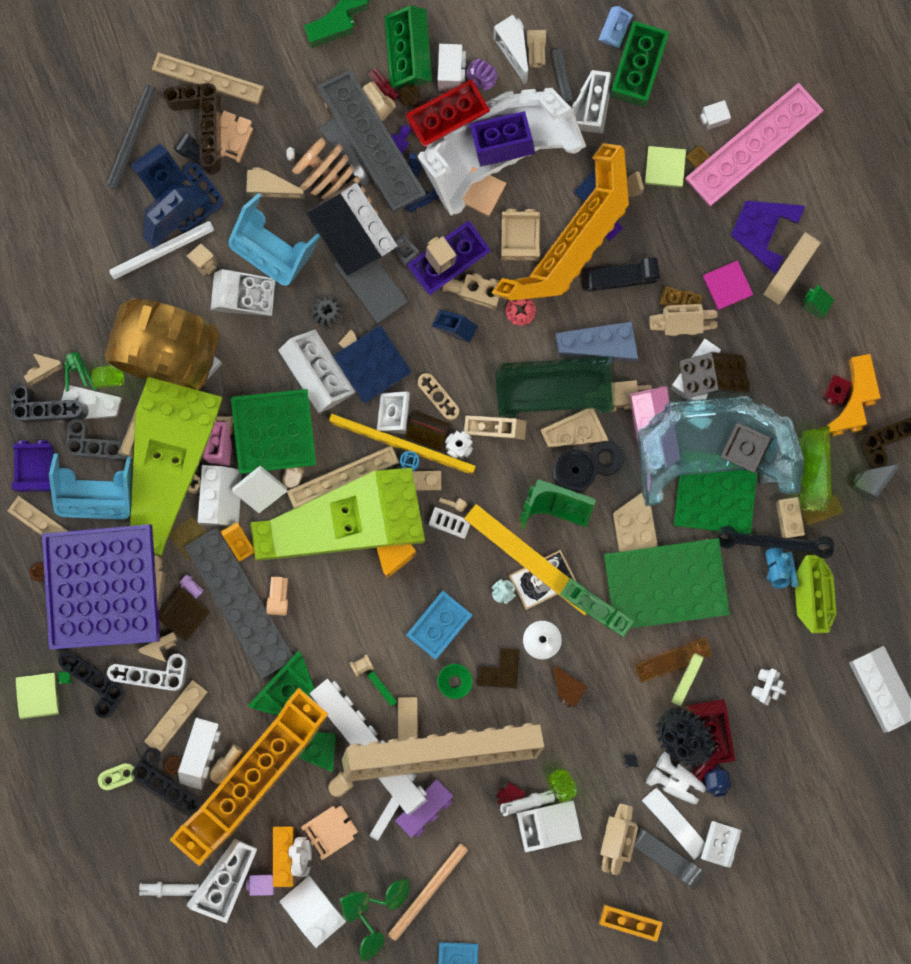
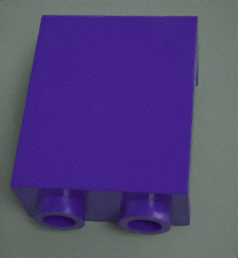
(32, 466)

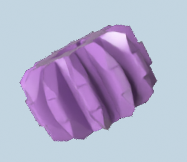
(482, 74)

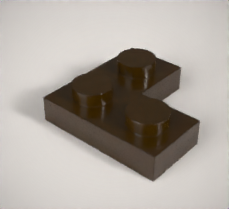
(506, 675)

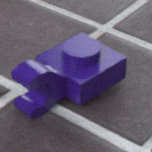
(400, 139)

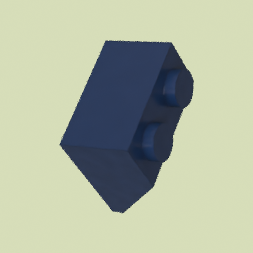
(158, 171)

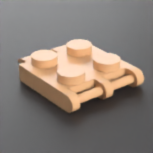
(234, 135)
(330, 831)

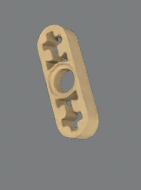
(451, 404)

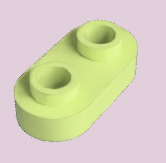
(117, 776)

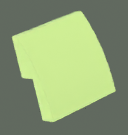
(37, 695)

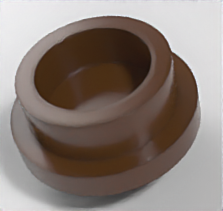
(37, 572)
(172, 765)

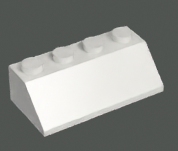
(316, 370)
(883, 689)

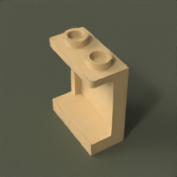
(520, 235)

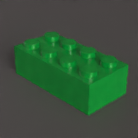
(639, 64)

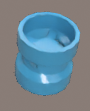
(407, 462)

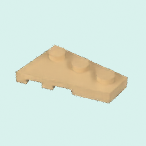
(575, 430)

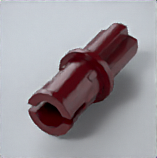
(383, 84)
(708, 765)

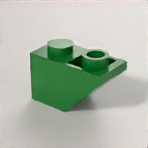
(817, 302)

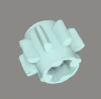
(503, 591)

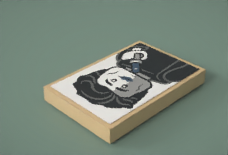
(534, 591)

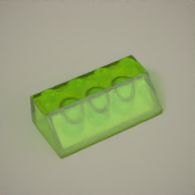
(816, 469)

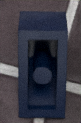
(455, 325)

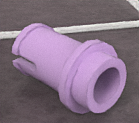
(191, 586)

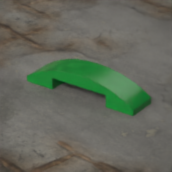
(596, 608)

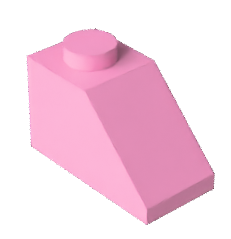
(219, 446)

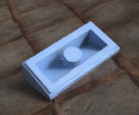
(615, 27)

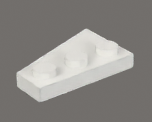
(99, 404)

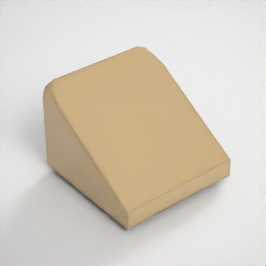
(634, 184)

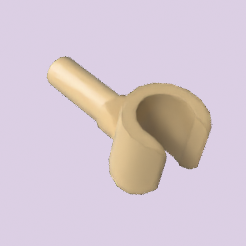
(460, 505)

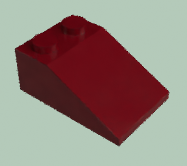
(717, 718)

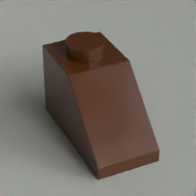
(568, 688)

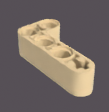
(792, 268)

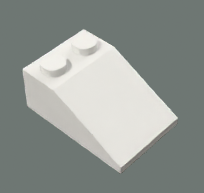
(511, 41)
(312, 911)

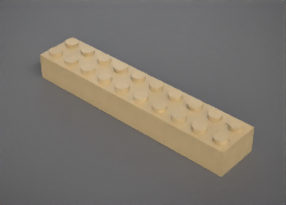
(442, 752)

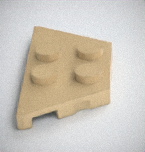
(635, 525)

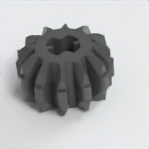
(330, 317)

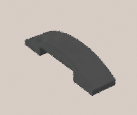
(335, 135)

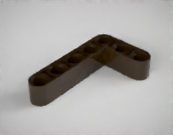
(213, 119)

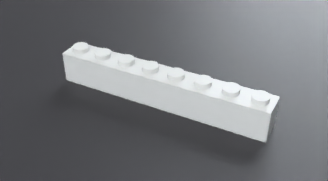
(356, 732)

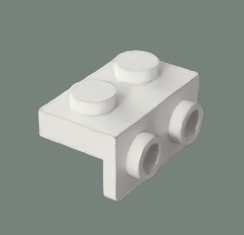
(721, 844)

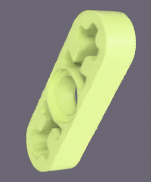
(687, 679)

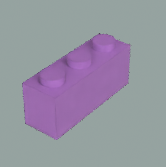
(436, 797)

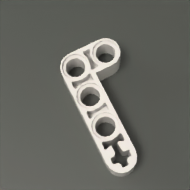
(146, 674)

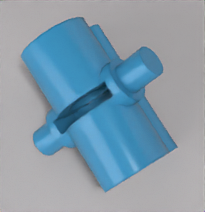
(781, 568)

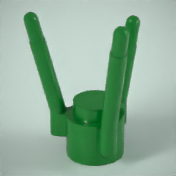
(75, 363)

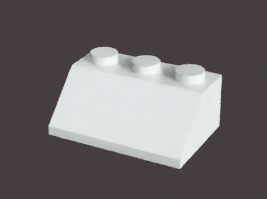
(217, 501)

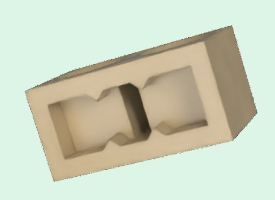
(479, 296)
(790, 518)

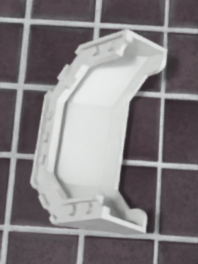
(454, 155)

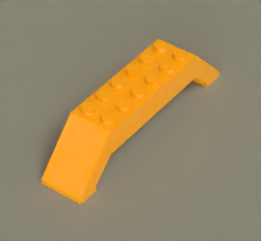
(581, 235)
(251, 778)

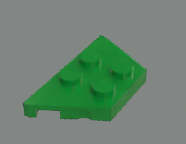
(283, 686)

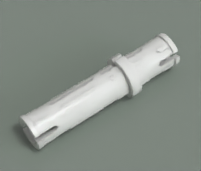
(533, 801)
(167, 889)

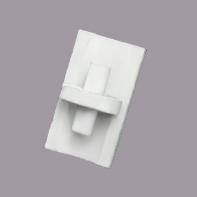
(771, 678)

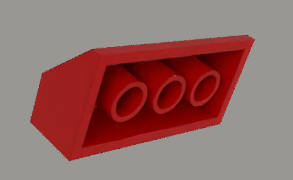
(447, 113)

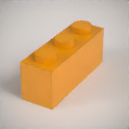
(282, 839)
(630, 923)

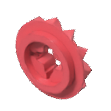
(520, 319)

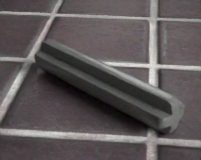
(562, 75)

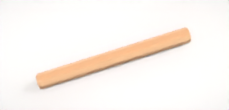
(428, 891)

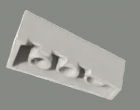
(224, 882)

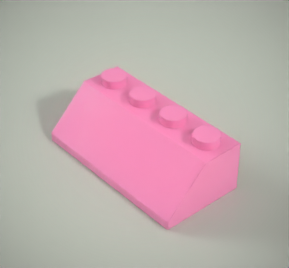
(647, 404)

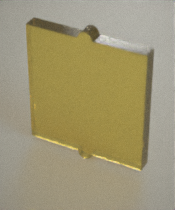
(187, 533)

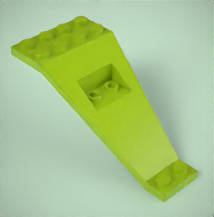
(176, 426)
(379, 514)

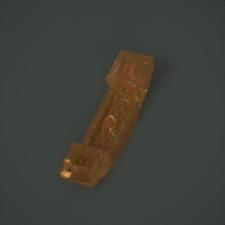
(672, 660)

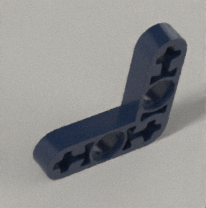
(209, 208)

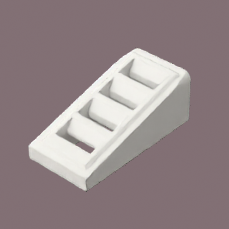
(437, 511)

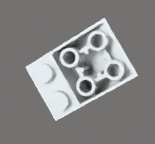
(242, 293)
(549, 826)

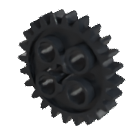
(685, 737)

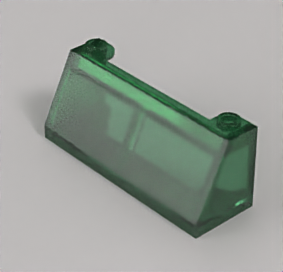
(555, 385)

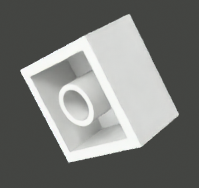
(450, 67)

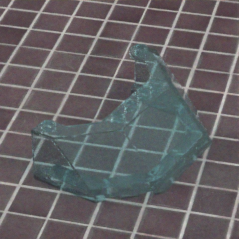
(694, 433)

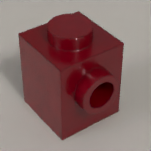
(836, 391)
(509, 794)

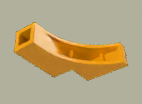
(863, 391)

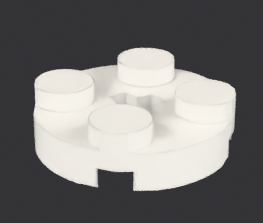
(300, 855)

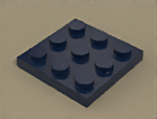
(372, 364)

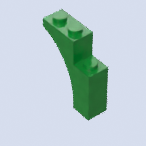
(336, 23)

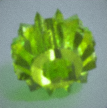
(107, 377)
(562, 785)

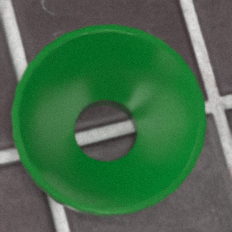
(450, 671)

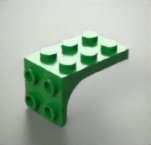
(558, 502)

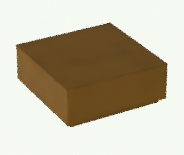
(697, 156)

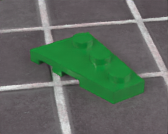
(321, 751)

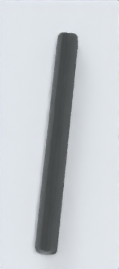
(131, 137)

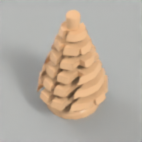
(321, 168)

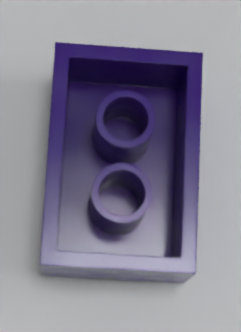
(502, 138)

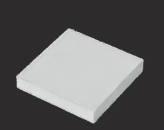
(259, 489)

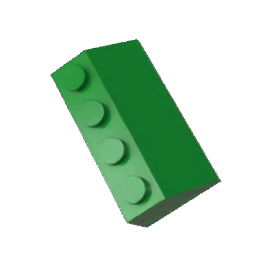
(408, 47)

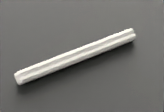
(161, 250)

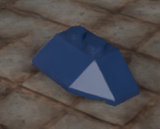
(170, 211)

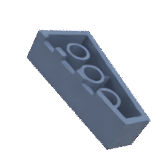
(600, 341)

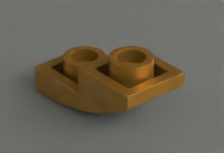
(673, 296)

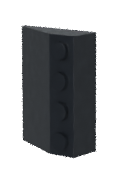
(351, 228)

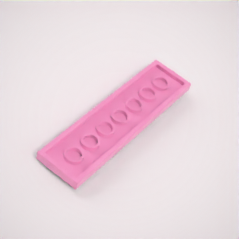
(754, 145)

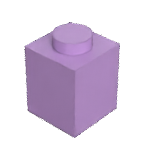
(260, 885)

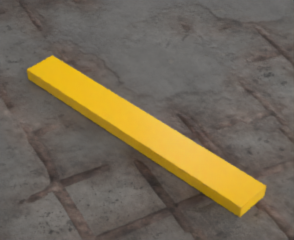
(402, 444)
(518, 550)

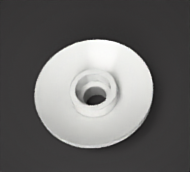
(542, 650)

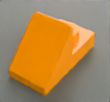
(238, 541)

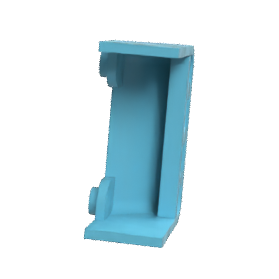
(265, 249)
(88, 497)

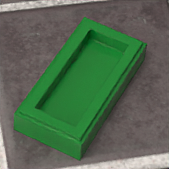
(382, 689)

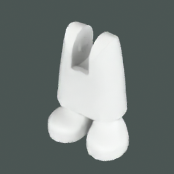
(678, 781)

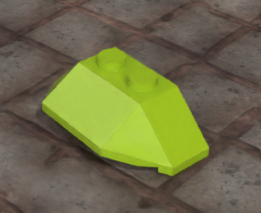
(815, 595)

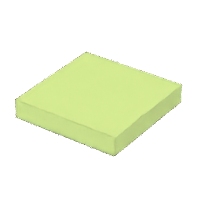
(665, 166)

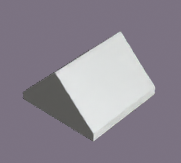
(393, 412)

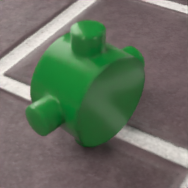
(64, 677)

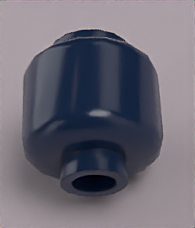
(718, 782)

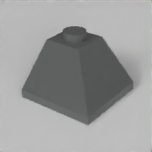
(873, 481)

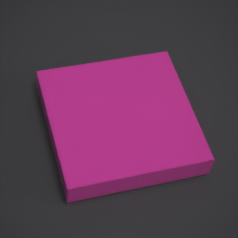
(727, 285)

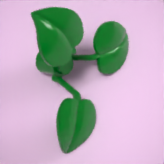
(357, 903)

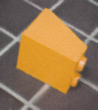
(395, 557)

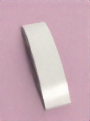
(675, 823)

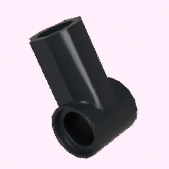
(189, 147)

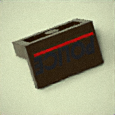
(427, 430)

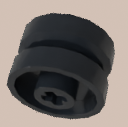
(570, 461)

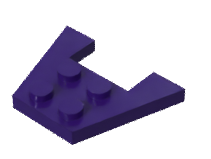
(757, 226)

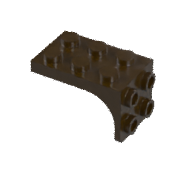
(714, 374)

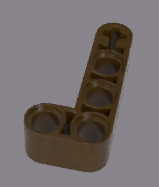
(881, 442)

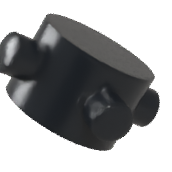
(630, 760)

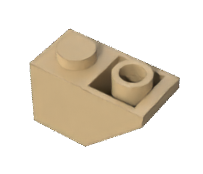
(203, 260)

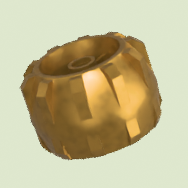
(162, 343)

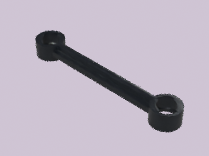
(776, 542)

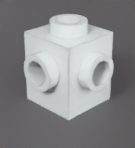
(459, 452)

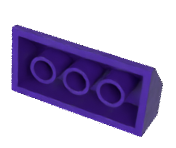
(468, 249)

